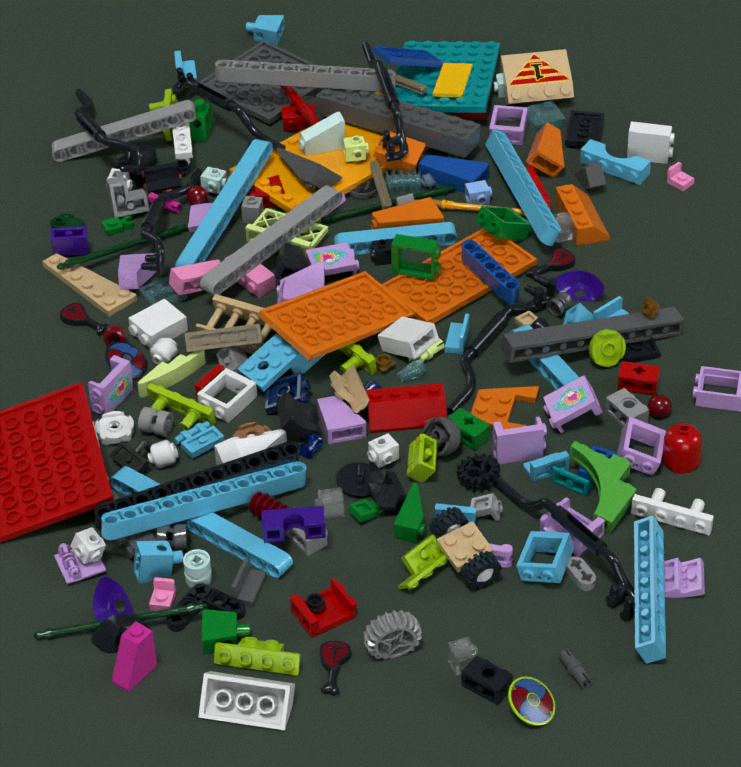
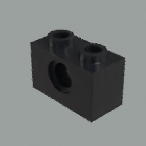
(486, 679)

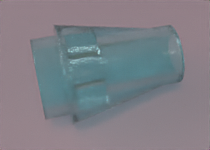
(412, 370)

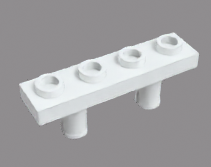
(182, 142)
(671, 514)

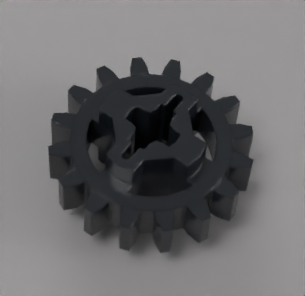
(478, 471)

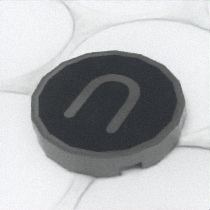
(364, 190)

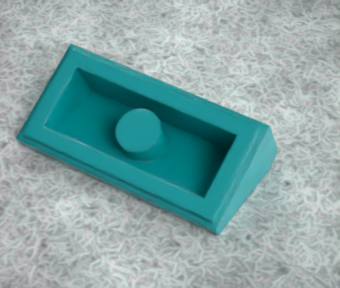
(571, 481)

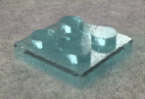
(545, 112)

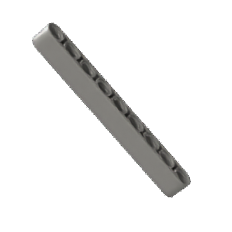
(125, 130)

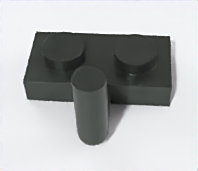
(131, 457)

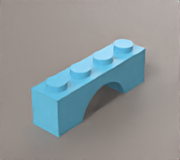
(631, 169)

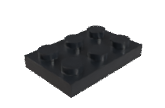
(583, 127)

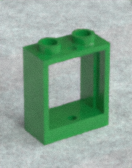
(502, 223)
(413, 268)

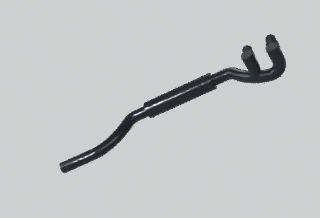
(189, 84)
(393, 103)
(126, 164)
(157, 261)
(494, 327)
(587, 538)

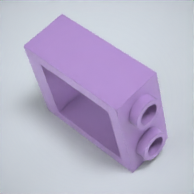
(518, 114)
(718, 377)
(646, 434)

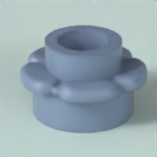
(428, 180)

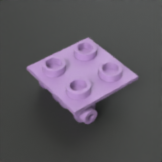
(73, 568)

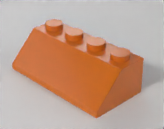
(587, 224)

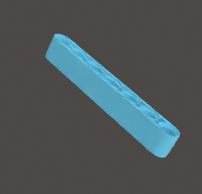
(362, 240)
(551, 367)

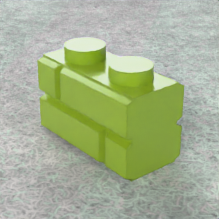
(422, 458)

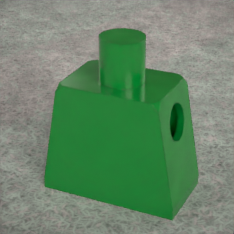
(204, 117)
(222, 628)

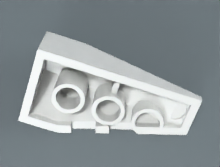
(236, 448)

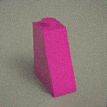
(134, 657)

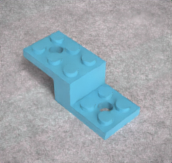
(279, 357)

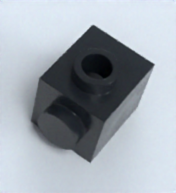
(381, 251)

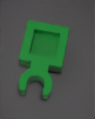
(115, 225)
(364, 510)

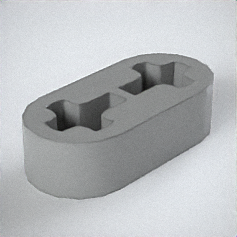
(583, 572)

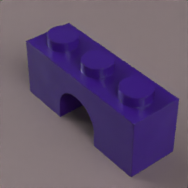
(279, 521)

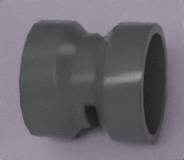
(558, 304)

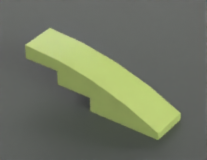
(172, 373)

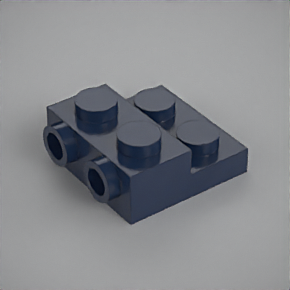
(293, 384)

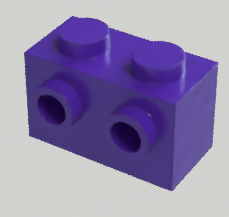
(70, 240)

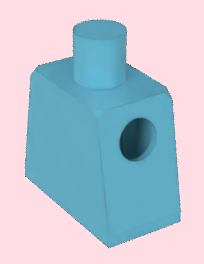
(267, 28)
(154, 560)

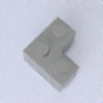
(125, 202)

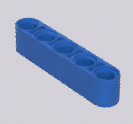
(490, 271)

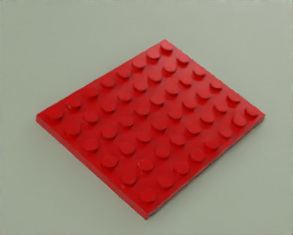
(49, 462)

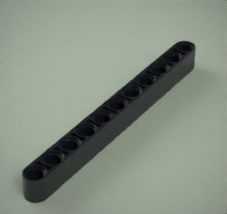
(258, 461)

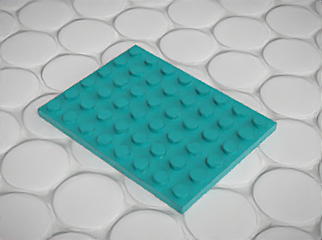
(478, 88)

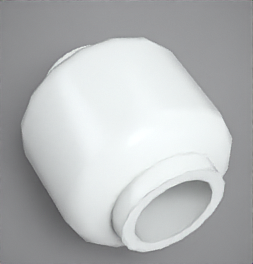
(164, 350)
(163, 454)

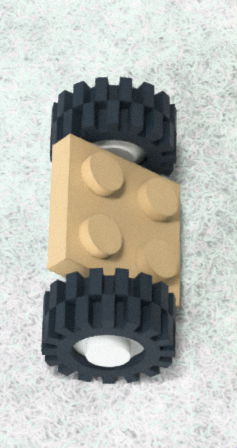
(465, 548)

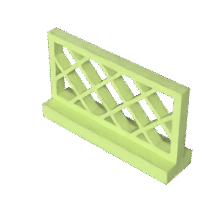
(253, 230)

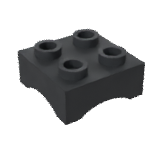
(297, 416)

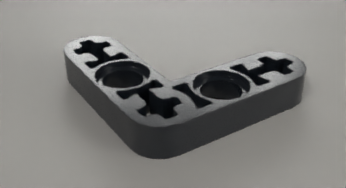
(211, 594)

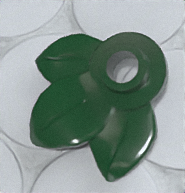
(66, 220)

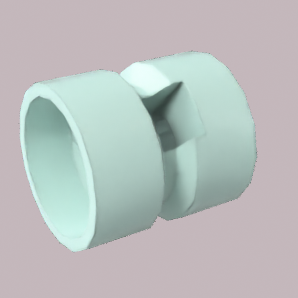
(197, 567)

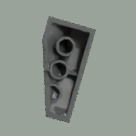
(309, 171)

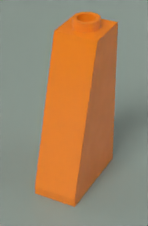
(547, 151)
(408, 214)

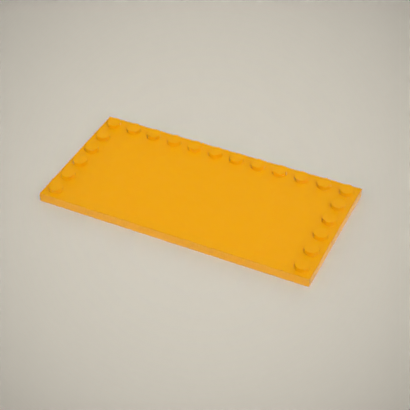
(295, 190)

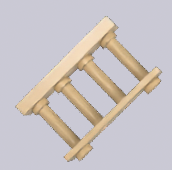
(237, 310)

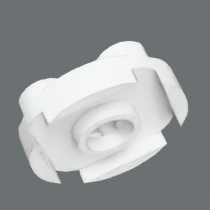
(105, 429)

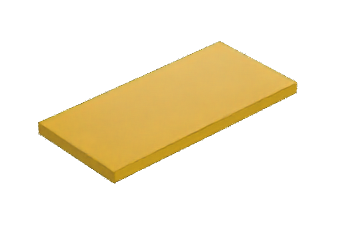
(452, 80)

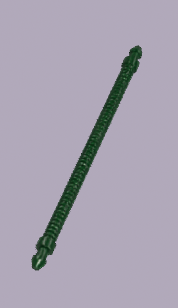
(335, 216)
(130, 244)
(50, 633)

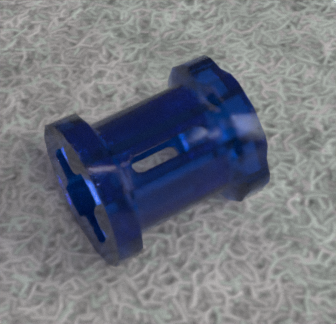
(311, 445)

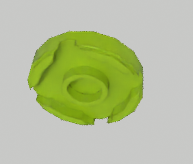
(607, 348)

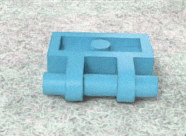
(199, 439)

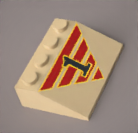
(536, 77)

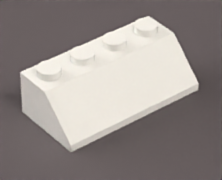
(246, 700)

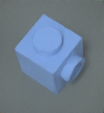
(478, 193)

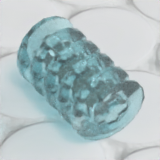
(403, 180)

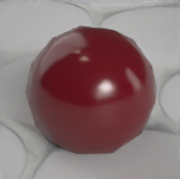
(197, 195)
(114, 334)
(659, 406)

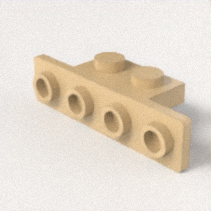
(350, 388)

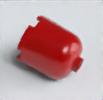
(682, 448)

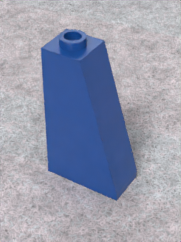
(453, 171)

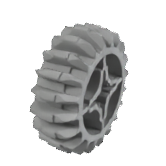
(392, 635)

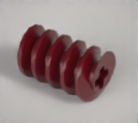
(264, 502)

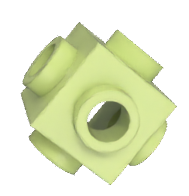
(355, 148)

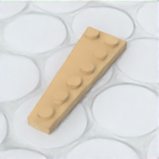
(93, 287)

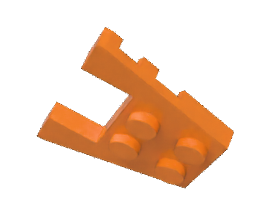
(498, 403)

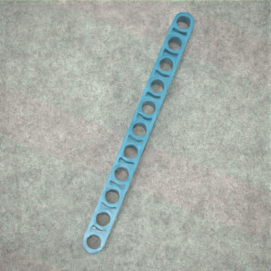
(523, 187)
(226, 203)
(201, 500)
(215, 529)

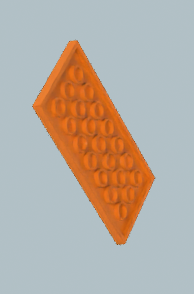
(456, 282)
(335, 315)

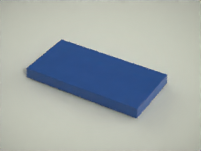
(407, 56)

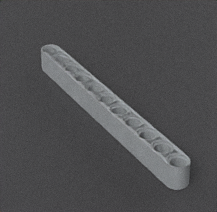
(299, 75)
(270, 240)

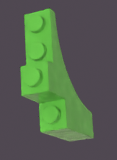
(609, 478)

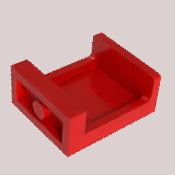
(338, 610)

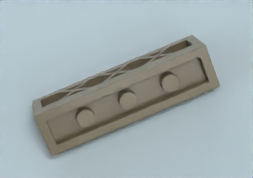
(223, 337)

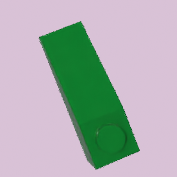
(410, 521)

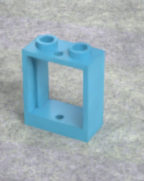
(550, 542)

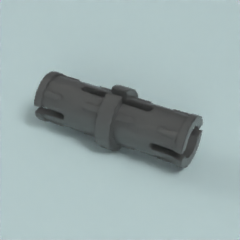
(575, 668)

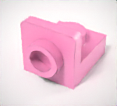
(678, 178)
(163, 594)

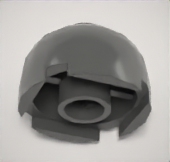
(446, 434)

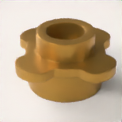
(649, 307)
(384, 362)

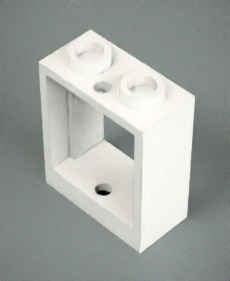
(244, 387)

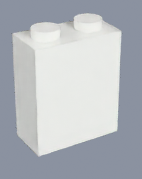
(650, 141)
(157, 322)
(408, 337)

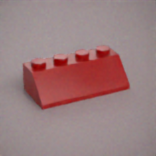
(404, 407)

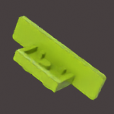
(422, 561)
(258, 655)

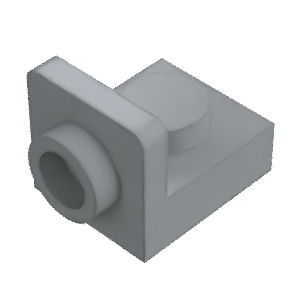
(487, 505)

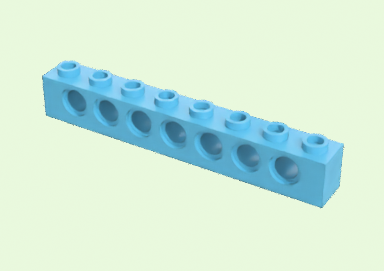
(649, 590)

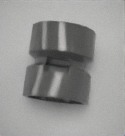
(179, 533)

